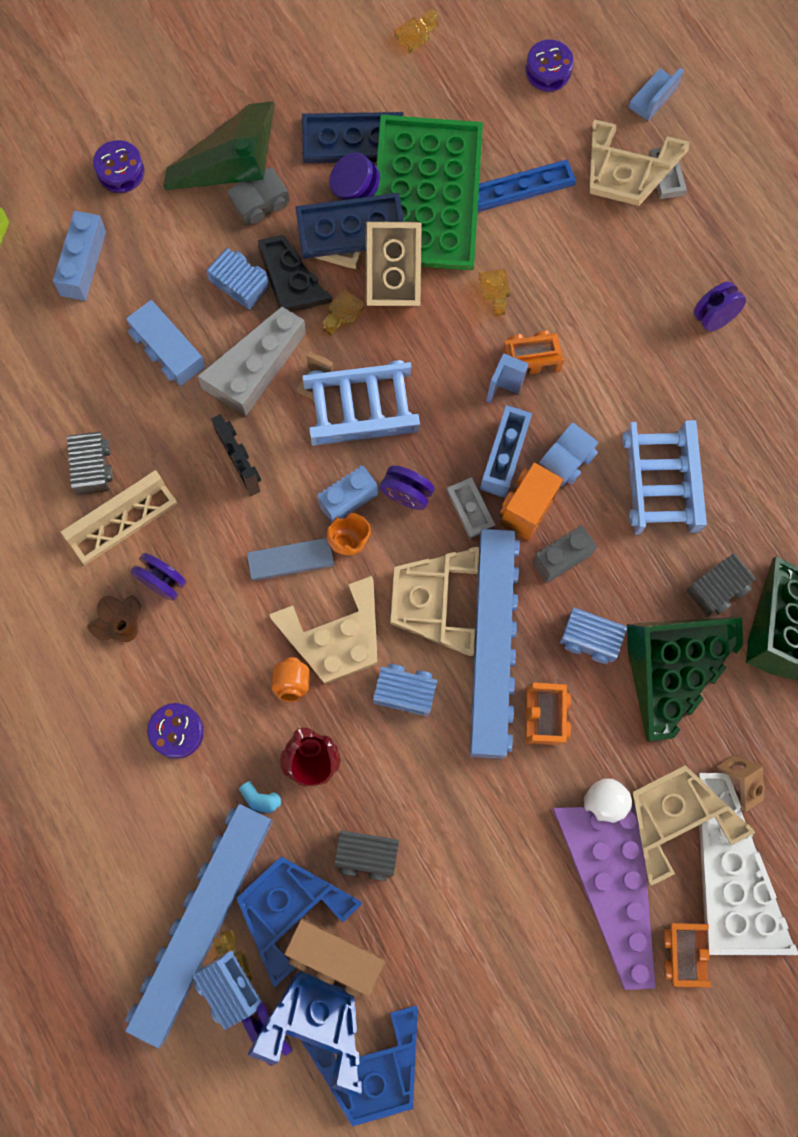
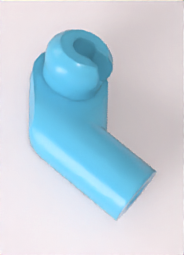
(259, 802)

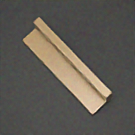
(114, 509)

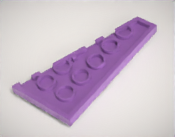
(615, 883)

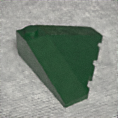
(228, 155)
(775, 627)
(674, 665)

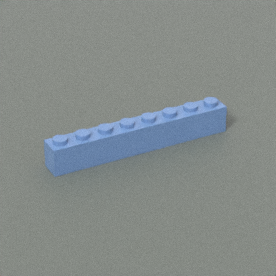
(493, 645)
(199, 925)

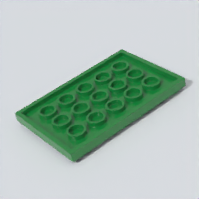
(438, 180)

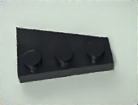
(290, 279)
(237, 454)

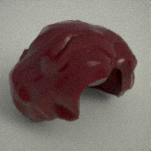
(310, 758)

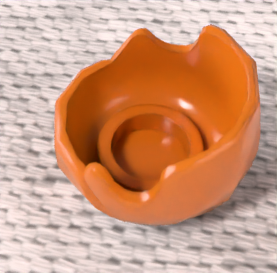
(349, 534)

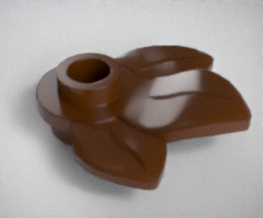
(115, 615)

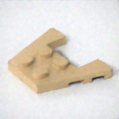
(625, 174)
(421, 598)
(340, 645)
(675, 806)

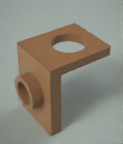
(314, 362)
(750, 778)

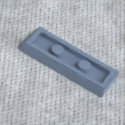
(290, 559)

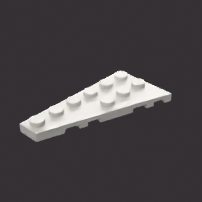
(737, 889)

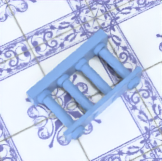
(351, 428)
(687, 463)

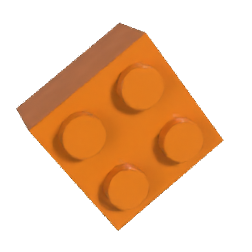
(531, 500)

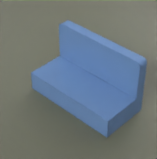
(655, 93)
(508, 375)

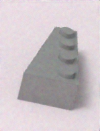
(252, 363)

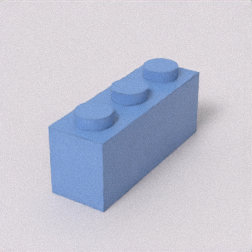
(79, 255)
(164, 343)
(505, 451)

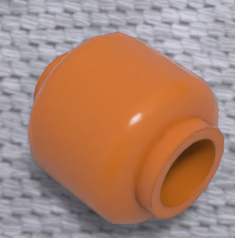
(290, 679)

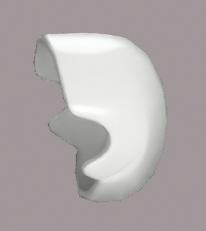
(608, 800)

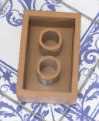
(334, 958)

